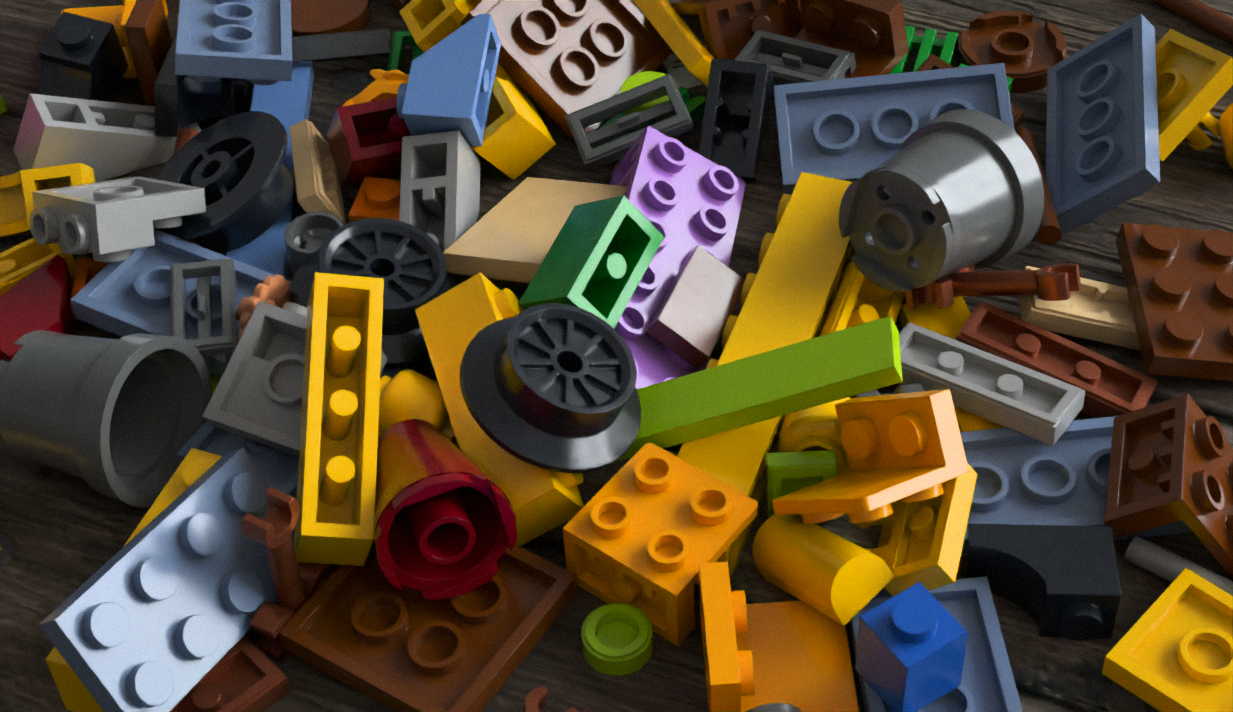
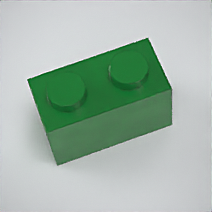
(596, 259)

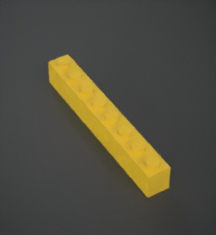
(778, 308)

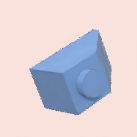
(453, 83)

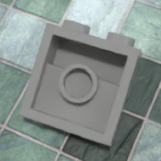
(111, 215)
(264, 379)

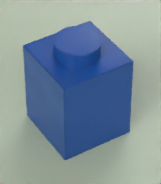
(910, 650)

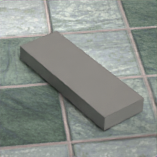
(989, 384)

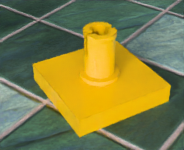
(1188, 86)

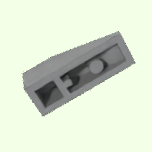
(91, 132)
(440, 186)

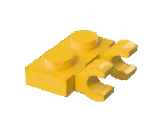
(926, 537)

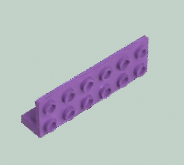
(690, 206)

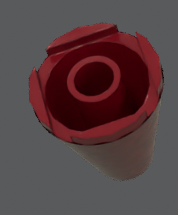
(436, 514)

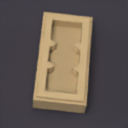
(315, 171)
(1093, 313)

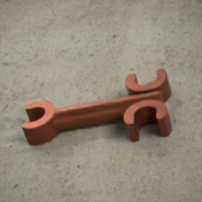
(1048, 282)
(292, 580)

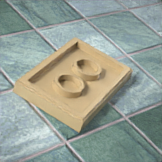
(521, 228)

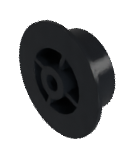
(241, 177)
(411, 273)
(553, 388)

